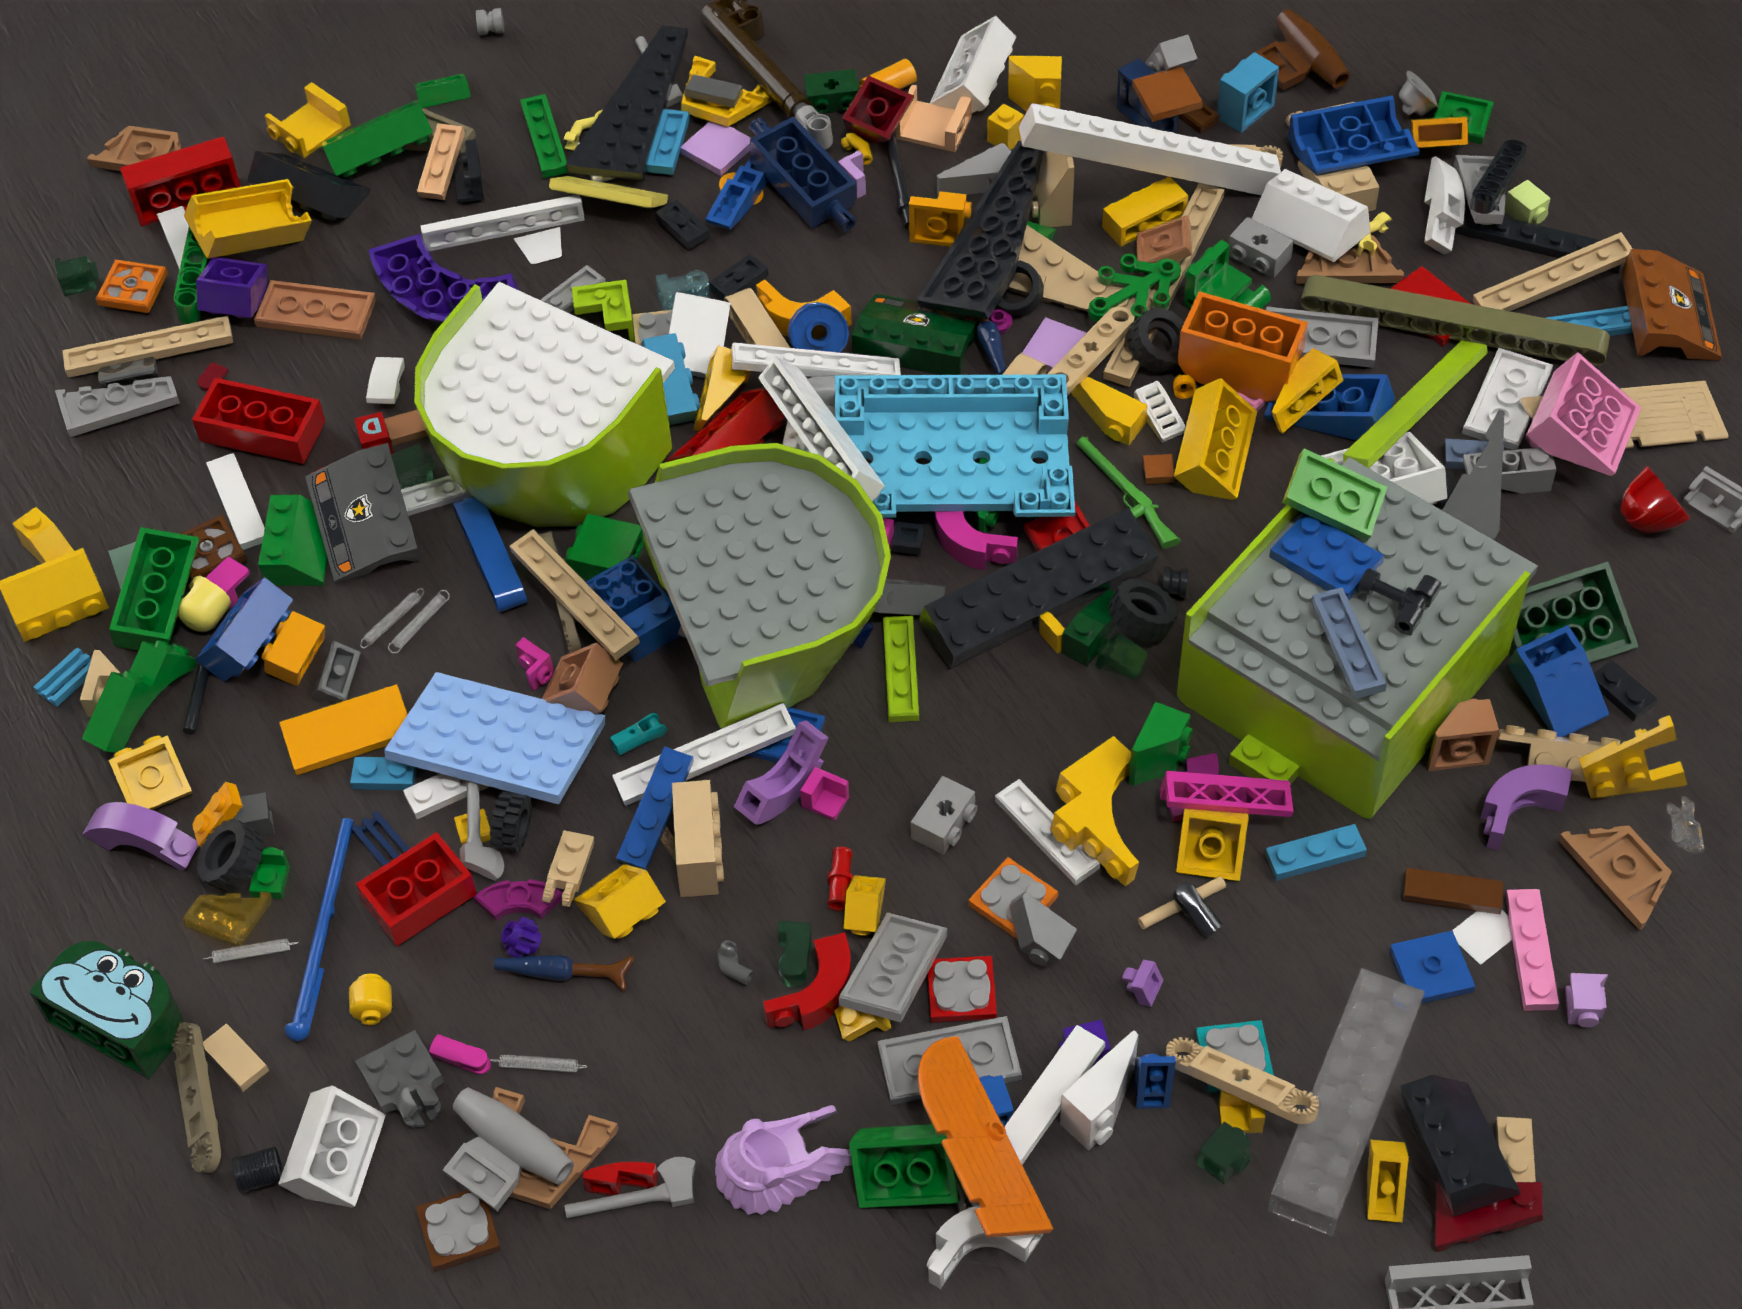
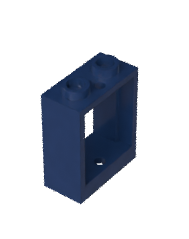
(1130, 104)

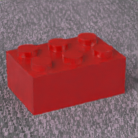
(416, 889)

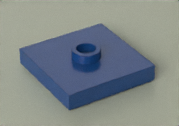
(1433, 966)

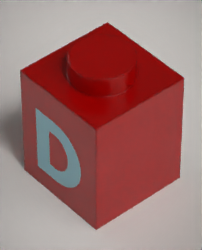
(373, 431)

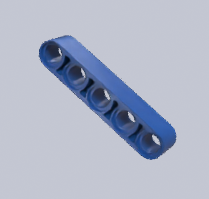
(490, 554)

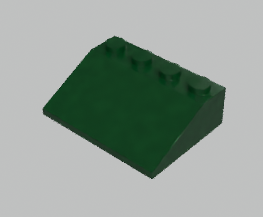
(1586, 603)

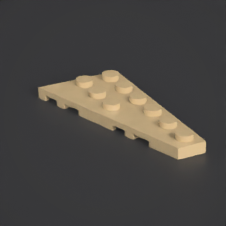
(1063, 275)

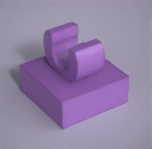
(1144, 982)

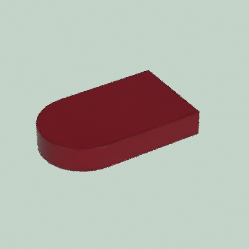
(212, 371)

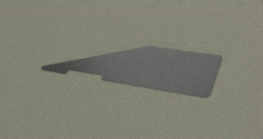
(1478, 495)

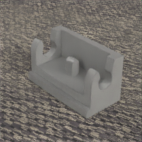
(1716, 499)

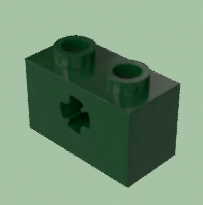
(831, 90)

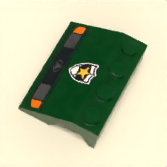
(915, 335)

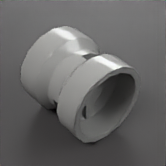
(492, 21)

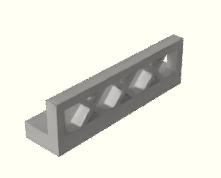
(1462, 1274)

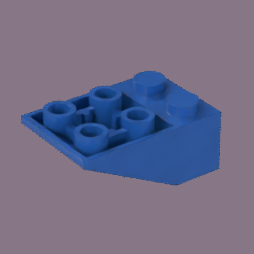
(639, 603)
(1559, 682)

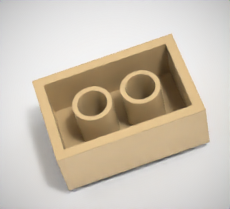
(697, 838)

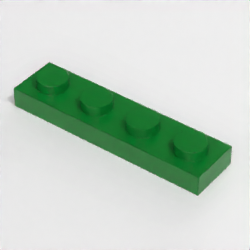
(544, 135)

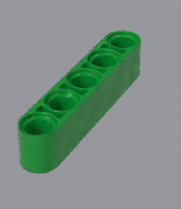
(191, 267)

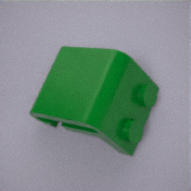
(1218, 278)

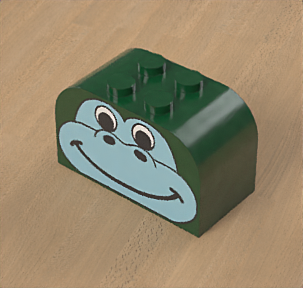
(110, 1005)

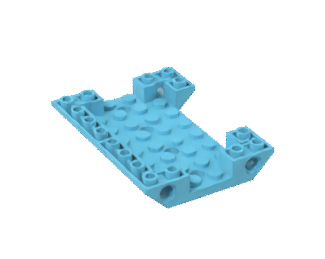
(953, 424)

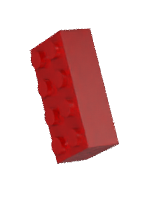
(176, 176)
(259, 420)

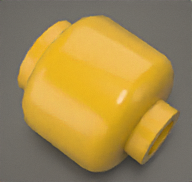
(370, 999)

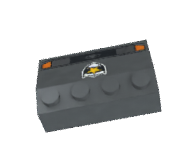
(362, 513)

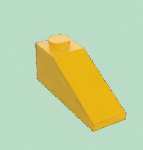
(1310, 382)
(719, 385)
(1112, 410)

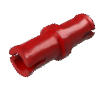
(839, 878)

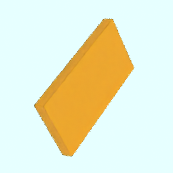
(343, 729)

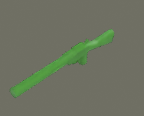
(1141, 502)

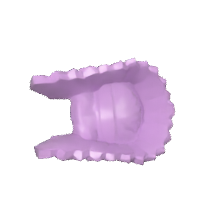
(770, 1163)

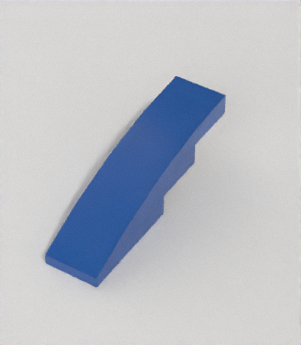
(737, 196)

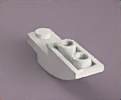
(1446, 204)

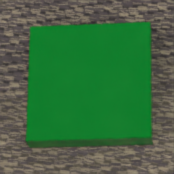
(1475, 109)

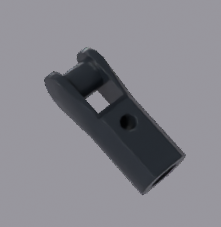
(1196, 909)

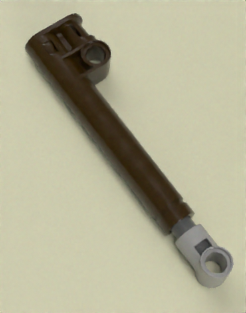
(737, 29)

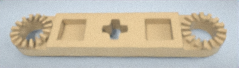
(1102, 339)
(1259, 1088)

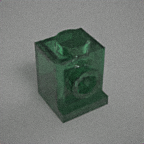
(76, 275)

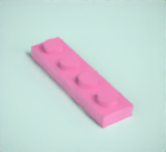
(1531, 950)

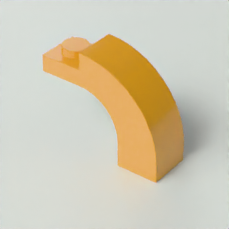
(782, 309)

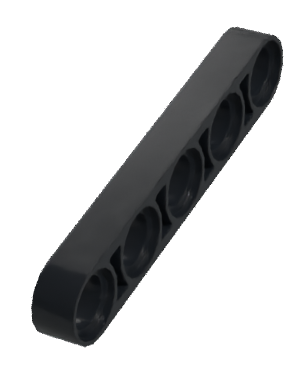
(1498, 176)

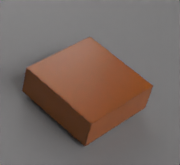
(1158, 469)

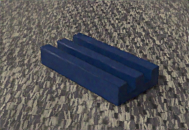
(368, 825)

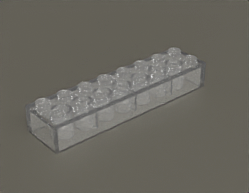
(1350, 1097)

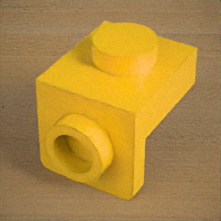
(856, 1023)

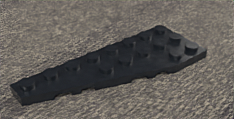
(989, 245)

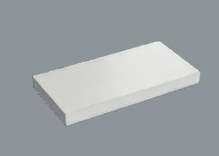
(1505, 384)

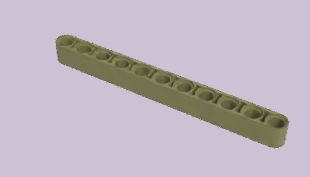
(1459, 319)

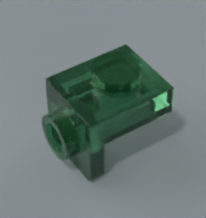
(1121, 655)

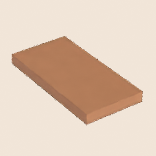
(315, 309)

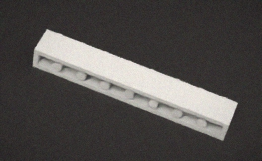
(816, 423)

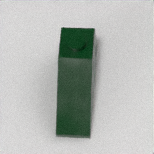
(1089, 630)

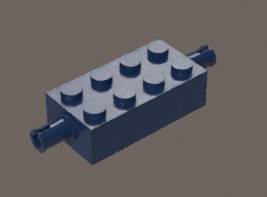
(803, 172)

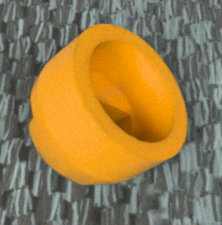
(1189, 383)

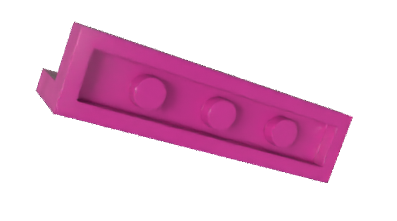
(1227, 793)

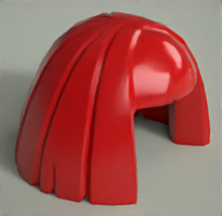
(1651, 506)

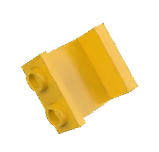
(311, 124)

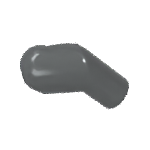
(729, 963)

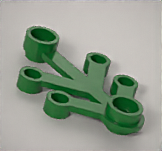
(1135, 285)

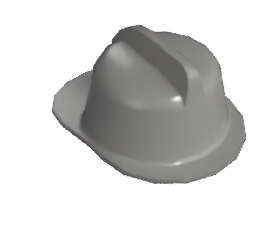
(1416, 96)

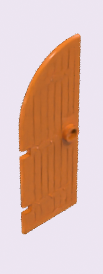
(978, 1143)

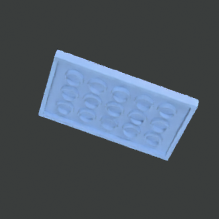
(495, 738)

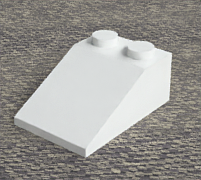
(1095, 1098)

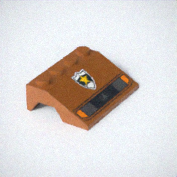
(1669, 305)

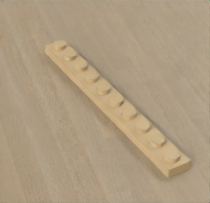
(1200, 211)

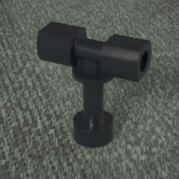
(1410, 602)

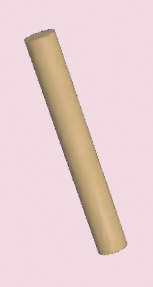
(1172, 907)

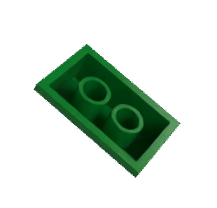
(292, 543)
(902, 1167)

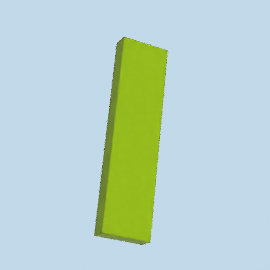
(901, 669)

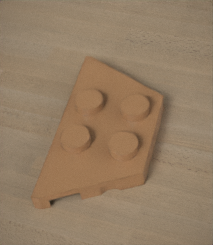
(133, 146)
(1353, 267)
(1621, 867)

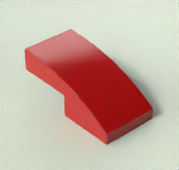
(610, 1177)

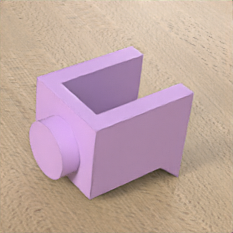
(1586, 999)

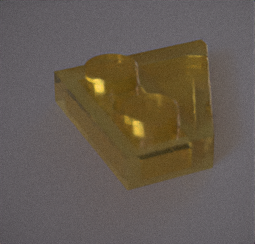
(227, 916)

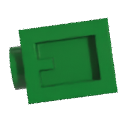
(270, 874)

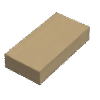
(234, 1057)

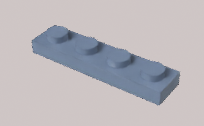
(1348, 643)

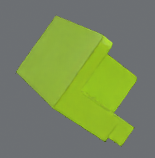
(606, 297)

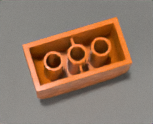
(1240, 345)

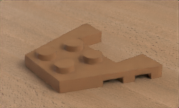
(593, 1139)

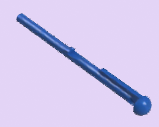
(312, 978)

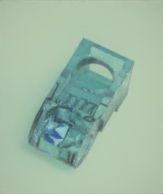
(693, 283)

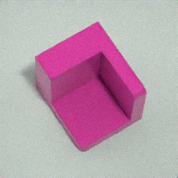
(228, 577)
(824, 793)

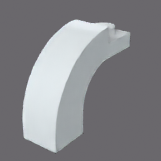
(964, 1234)

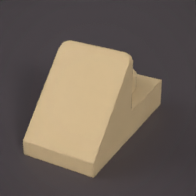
(95, 681)

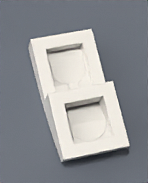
(384, 380)

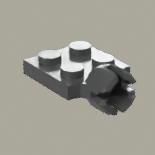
(403, 1078)

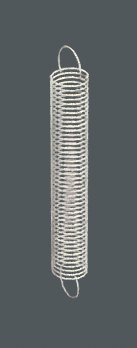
(418, 622)
(382, 631)
(249, 950)
(538, 1060)

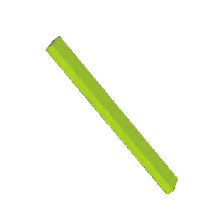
(1415, 403)

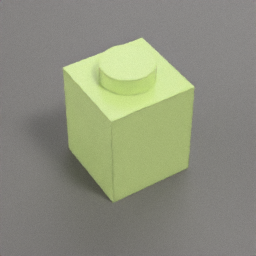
(1527, 203)

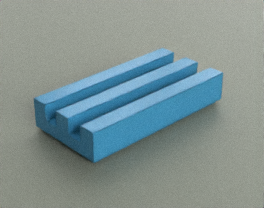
(63, 674)

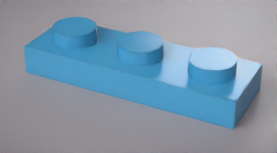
(668, 142)
(1315, 852)

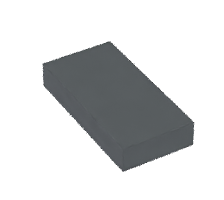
(713, 91)

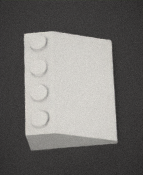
(1409, 467)

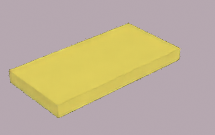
(608, 191)

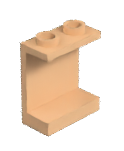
(934, 124)

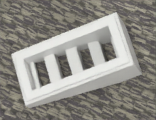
(1155, 395)

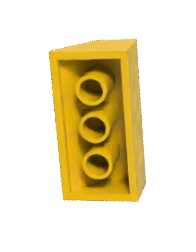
(1215, 441)

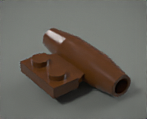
(1303, 51)

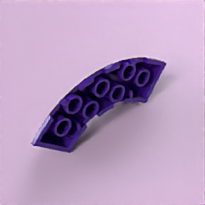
(421, 283)

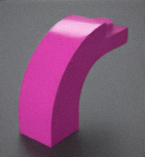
(970, 545)

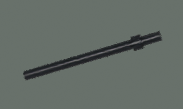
(901, 188)

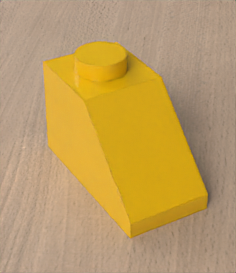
(41, 536)
(864, 904)
(1386, 1180)

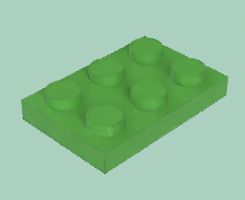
(1335, 495)

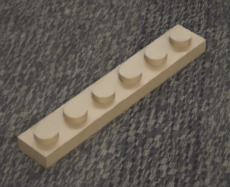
(1556, 275)
(151, 344)
(575, 594)

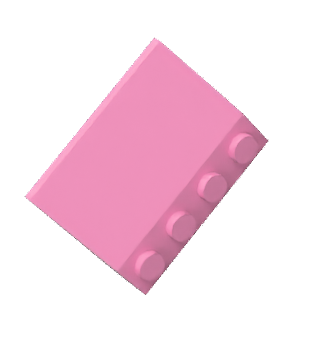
(1584, 417)

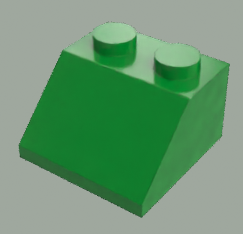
(1160, 744)

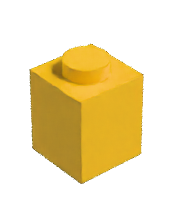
(1004, 126)

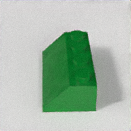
(376, 138)
(152, 588)

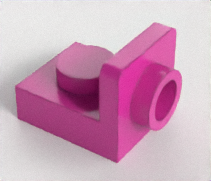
(536, 662)

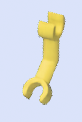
(573, 136)
(1377, 224)

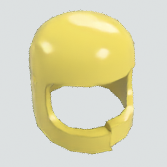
(203, 605)

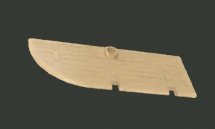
(1667, 414)

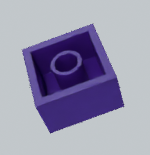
(231, 287)

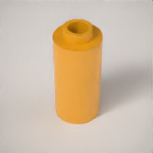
(898, 75)

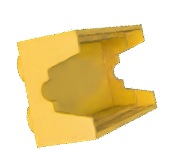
(245, 218)

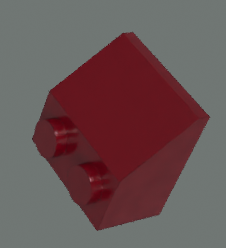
(876, 110)

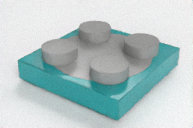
(1239, 1040)

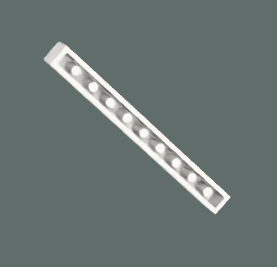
(1147, 149)

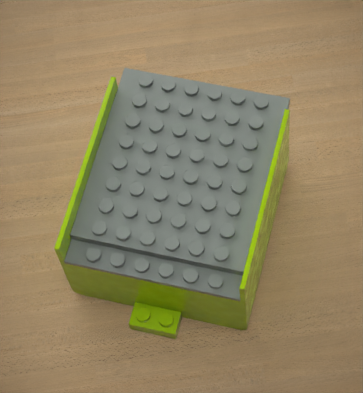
(1272, 680)

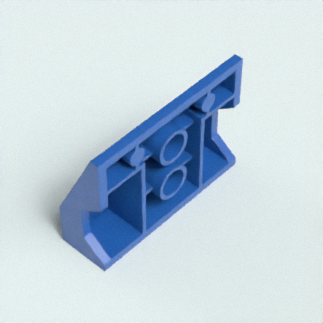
(1350, 136)

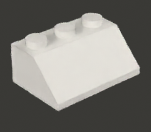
(332, 1148)

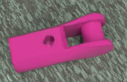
(460, 1055)

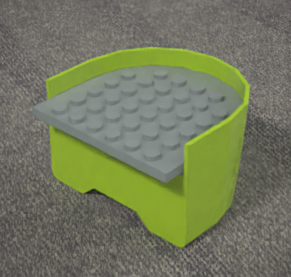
(766, 568)

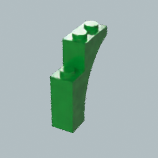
(131, 693)

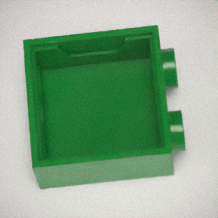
(603, 544)

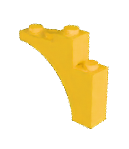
(1088, 814)

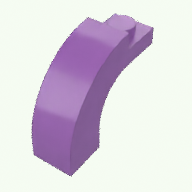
(781, 786)
(1520, 788)
(141, 827)

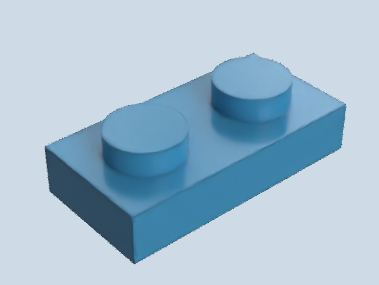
(381, 774)

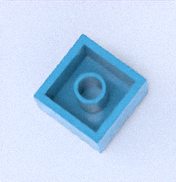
(1247, 92)

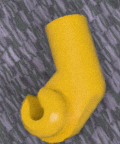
(853, 140)

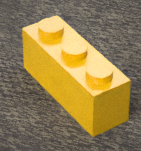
(1144, 210)

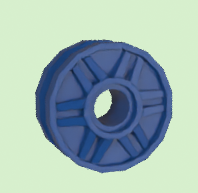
(814, 314)

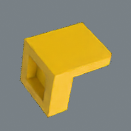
(1241, 1113)

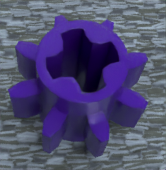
(521, 937)

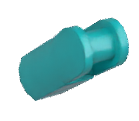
(634, 736)

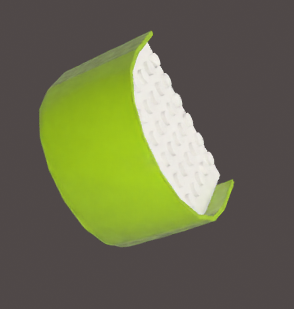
(541, 408)

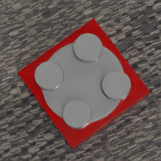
(962, 989)

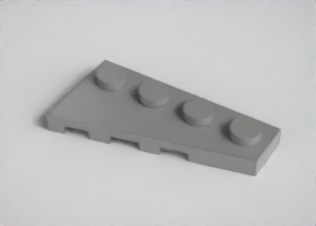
(1471, 171)
(106, 406)

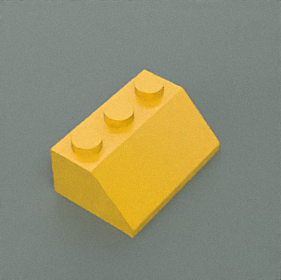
(53, 595)

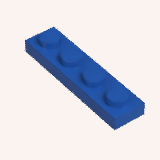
(654, 809)

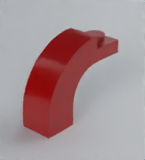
(821, 997)

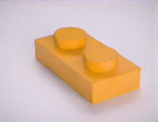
(221, 808)

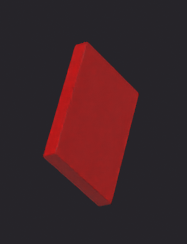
(1427, 284)

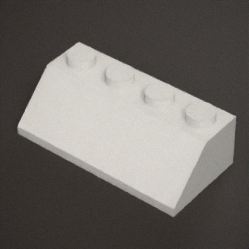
(975, 65)
(1312, 215)

